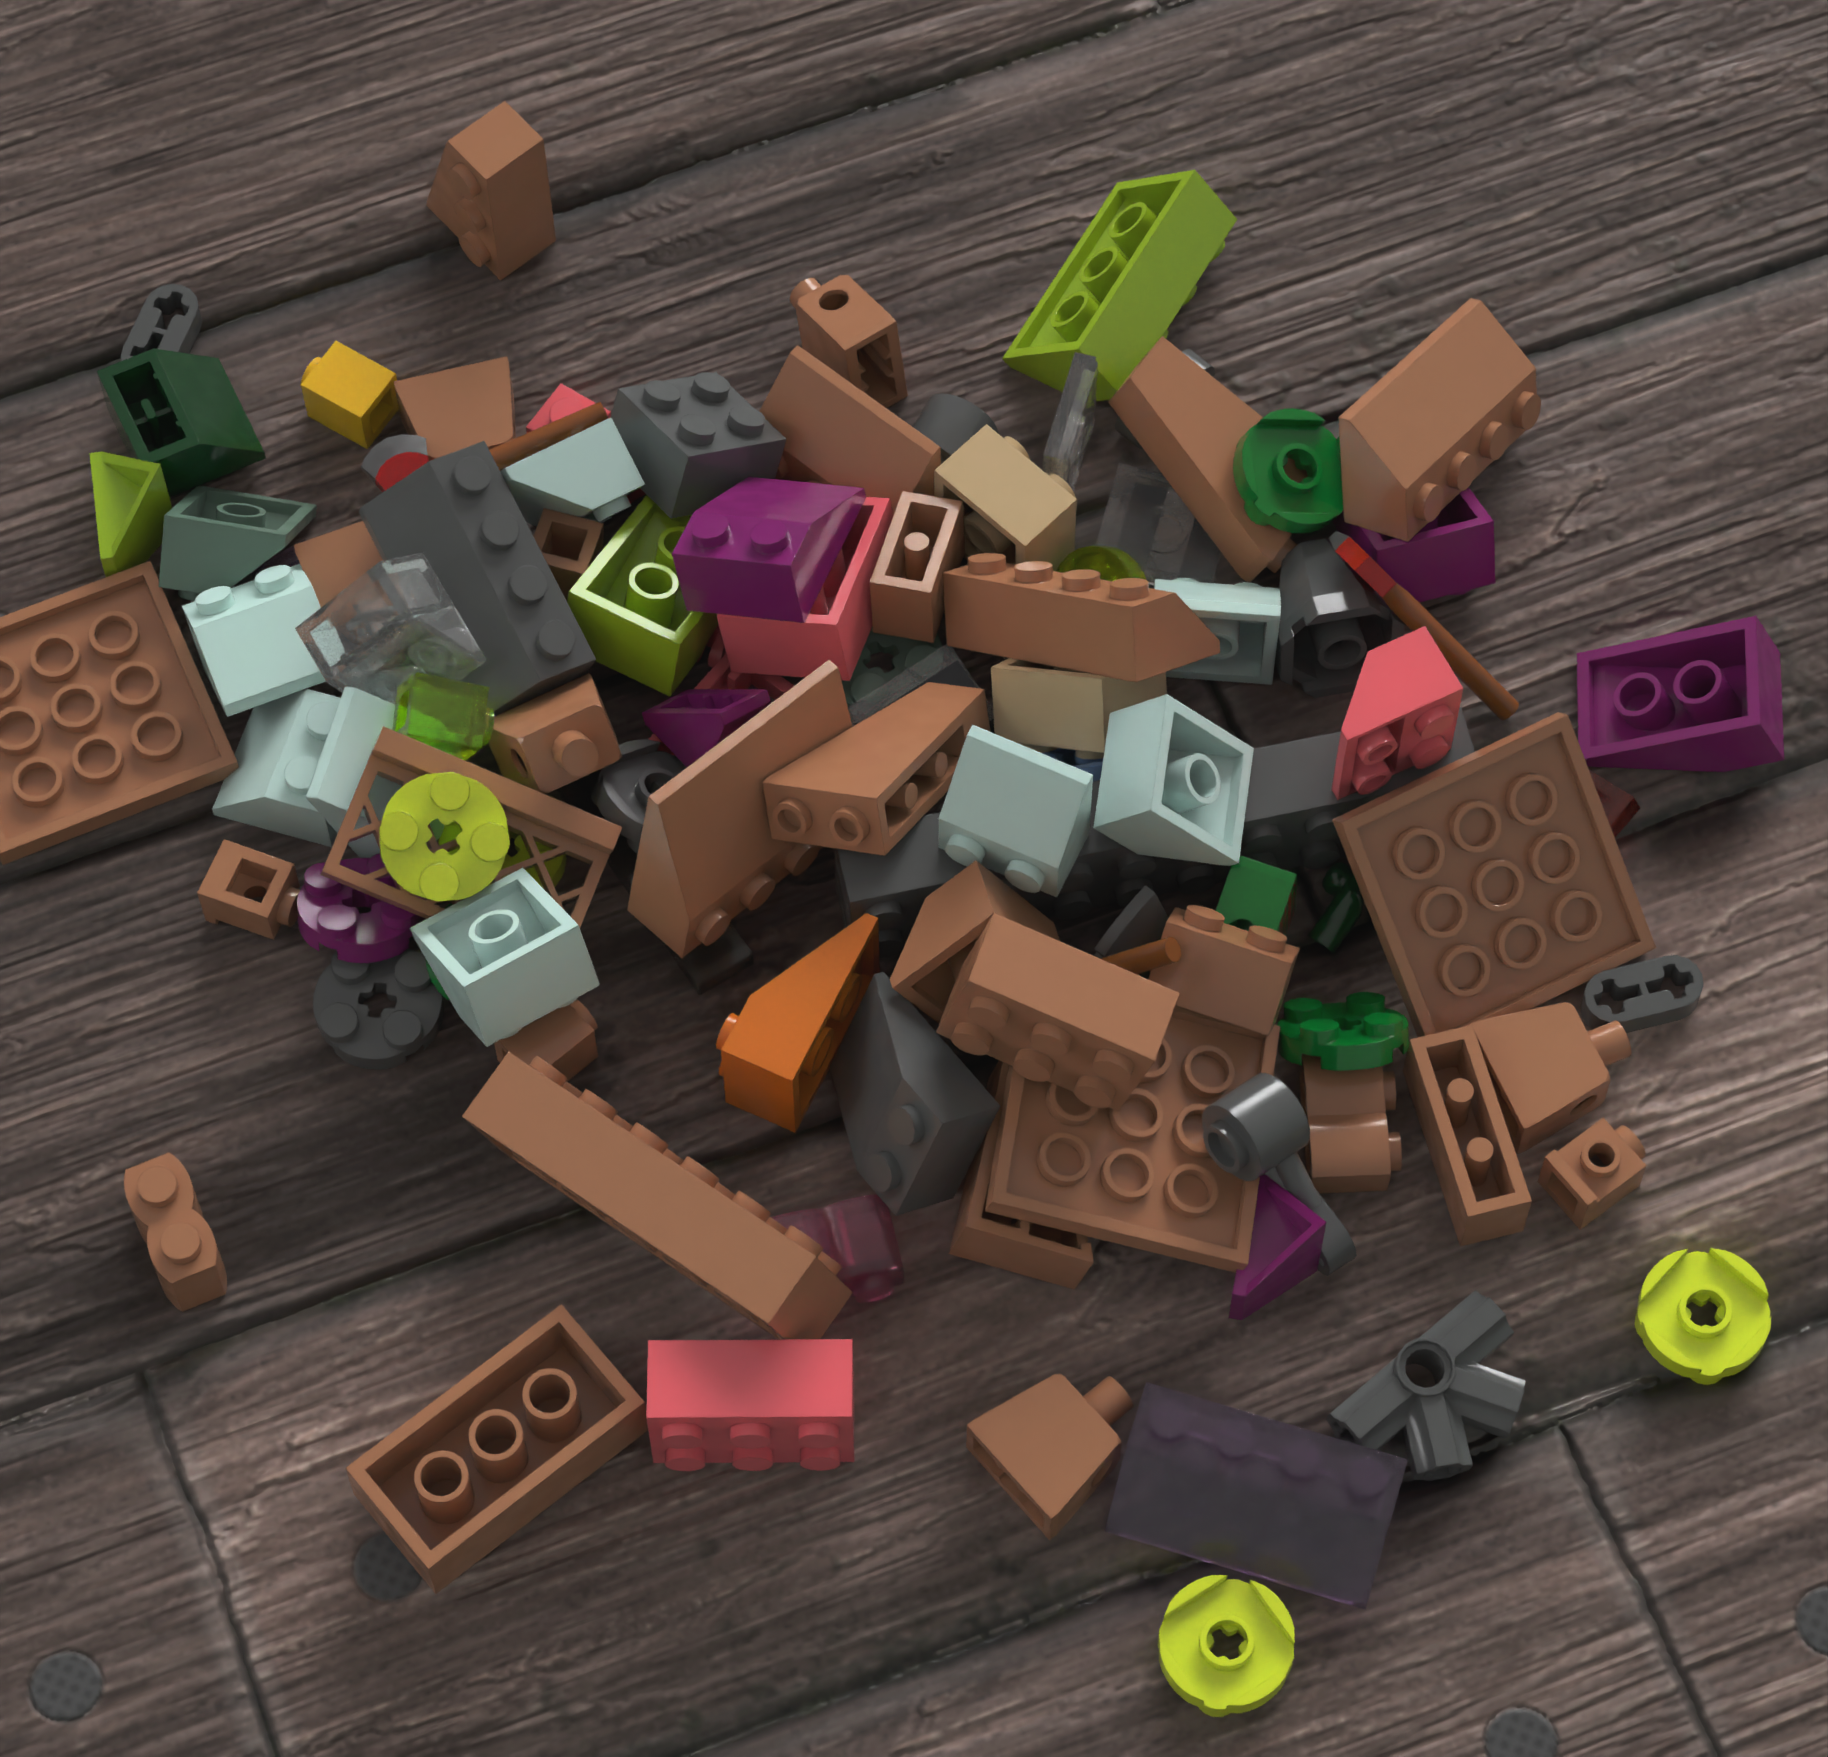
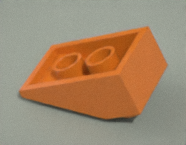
(794, 1025)

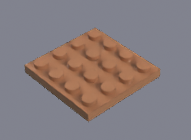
(99, 713)
(1495, 880)
(1142, 1169)

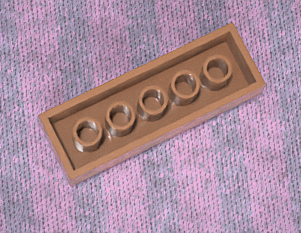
(659, 1199)

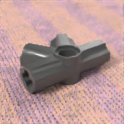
(1435, 1415)

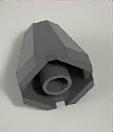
(1327, 620)

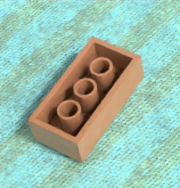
(498, 1448)

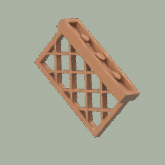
(527, 813)

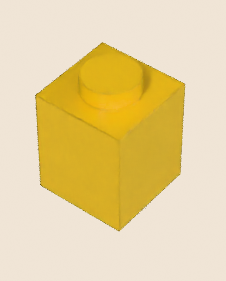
(349, 394)

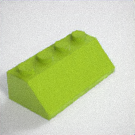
(1124, 280)

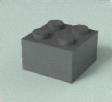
(694, 439)

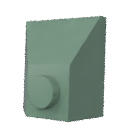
(224, 536)

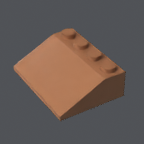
(708, 828)

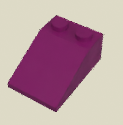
(764, 547)
(1443, 557)
(1683, 700)

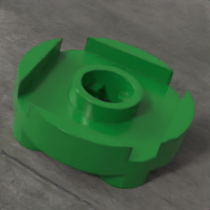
(1266, 488)
(1343, 1034)

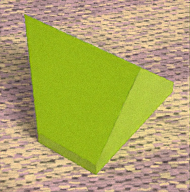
(128, 509)

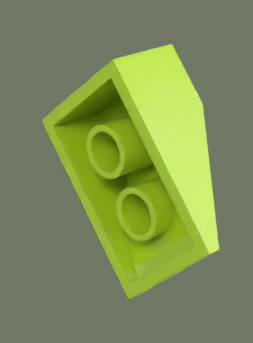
(635, 605)

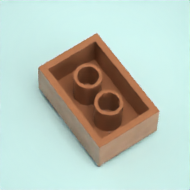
(1057, 1013)

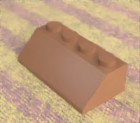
(1435, 423)
(1071, 619)

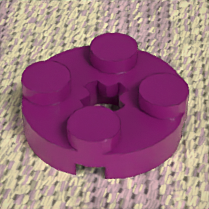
(331, 918)

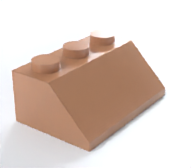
(844, 434)

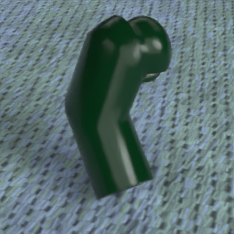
(1342, 911)

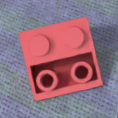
(1397, 715)

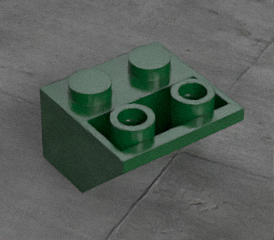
(180, 415)

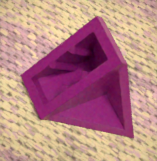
(702, 718)
(1282, 1249)

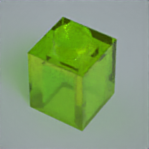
(444, 714)

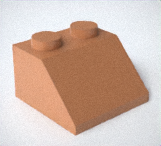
(948, 931)

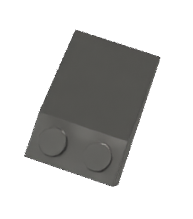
(907, 1102)

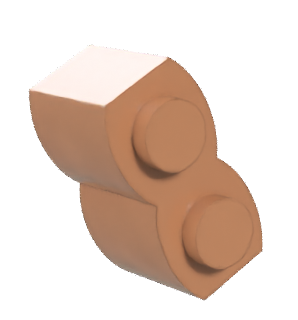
(1349, 1127)
(175, 1232)

